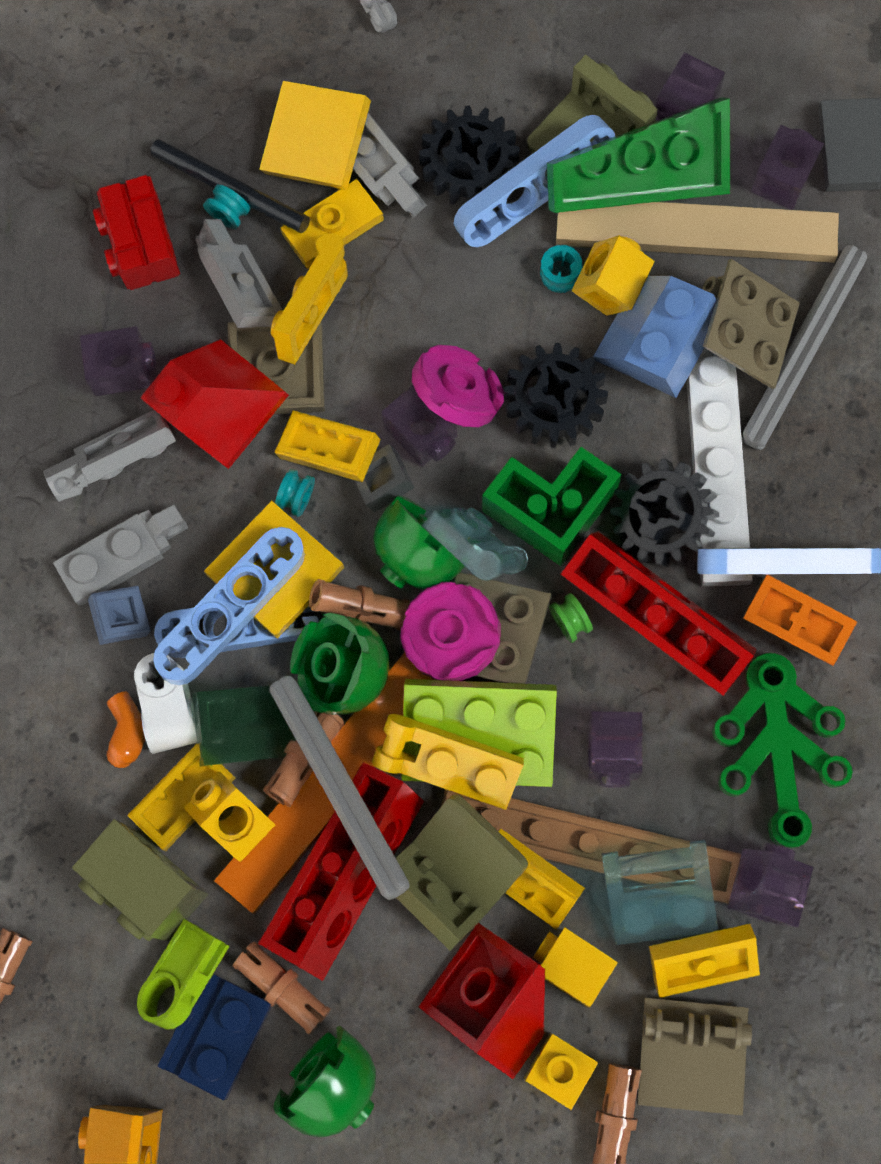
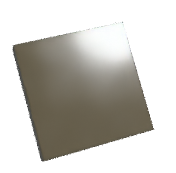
(301, 381)

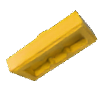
(343, 213)
(327, 446)
(162, 810)
(543, 887)

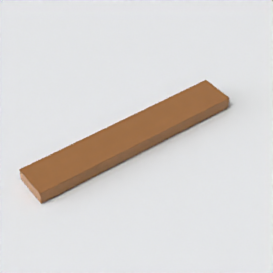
(581, 841)

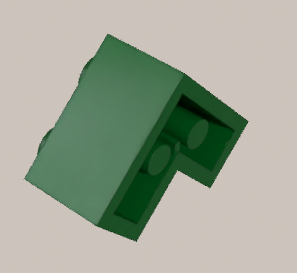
(554, 514)

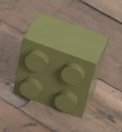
(139, 882)

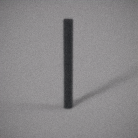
(213, 177)

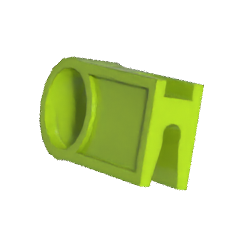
(188, 966)

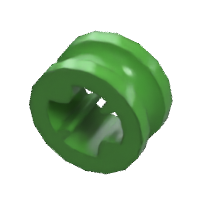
(570, 617)

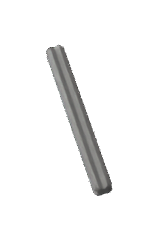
(804, 347)
(339, 788)

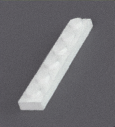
(719, 456)

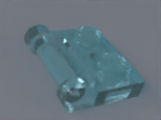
(473, 544)
(660, 908)

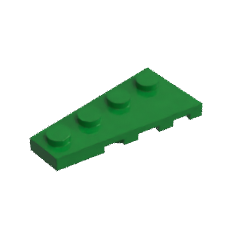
(654, 163)

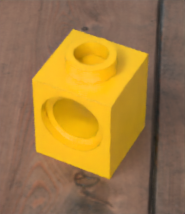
(613, 275)
(240, 830)
(574, 966)
(560, 1071)

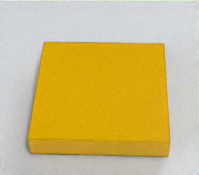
(315, 135)
(295, 594)

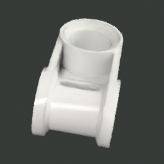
(165, 712)

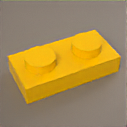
(704, 960)

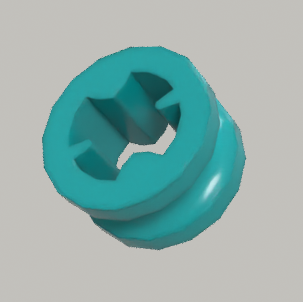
(226, 206)
(564, 254)
(295, 492)

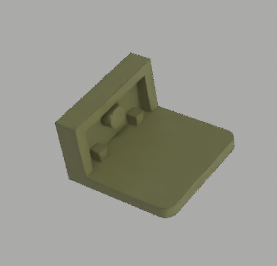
(597, 93)
(457, 871)

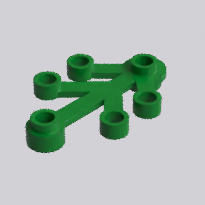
(780, 740)

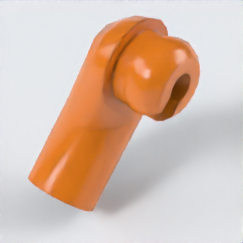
(128, 735)

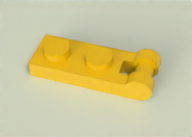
(310, 299)
(449, 761)

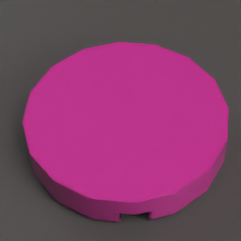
(457, 386)
(451, 631)

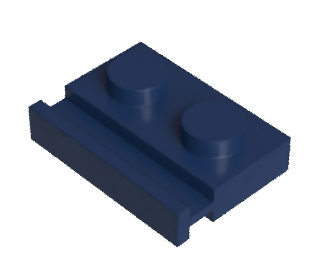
(216, 1037)

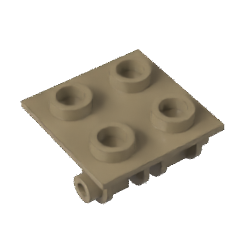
(750, 322)
(521, 620)
(693, 1056)

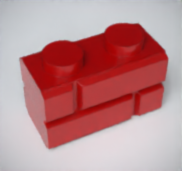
(137, 233)

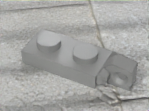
(386, 169)
(236, 277)
(109, 454)
(119, 553)

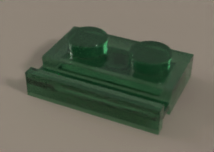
(239, 726)

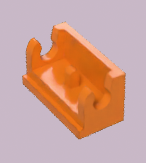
(799, 619)

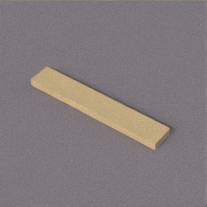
(707, 230)

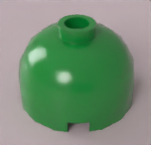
(410, 550)
(340, 664)
(329, 1087)

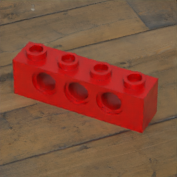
(659, 612)
(334, 879)

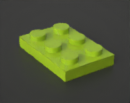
(500, 715)

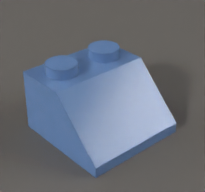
(660, 334)

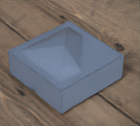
(119, 615)

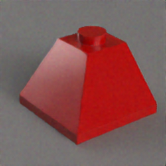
(215, 399)
(491, 1000)

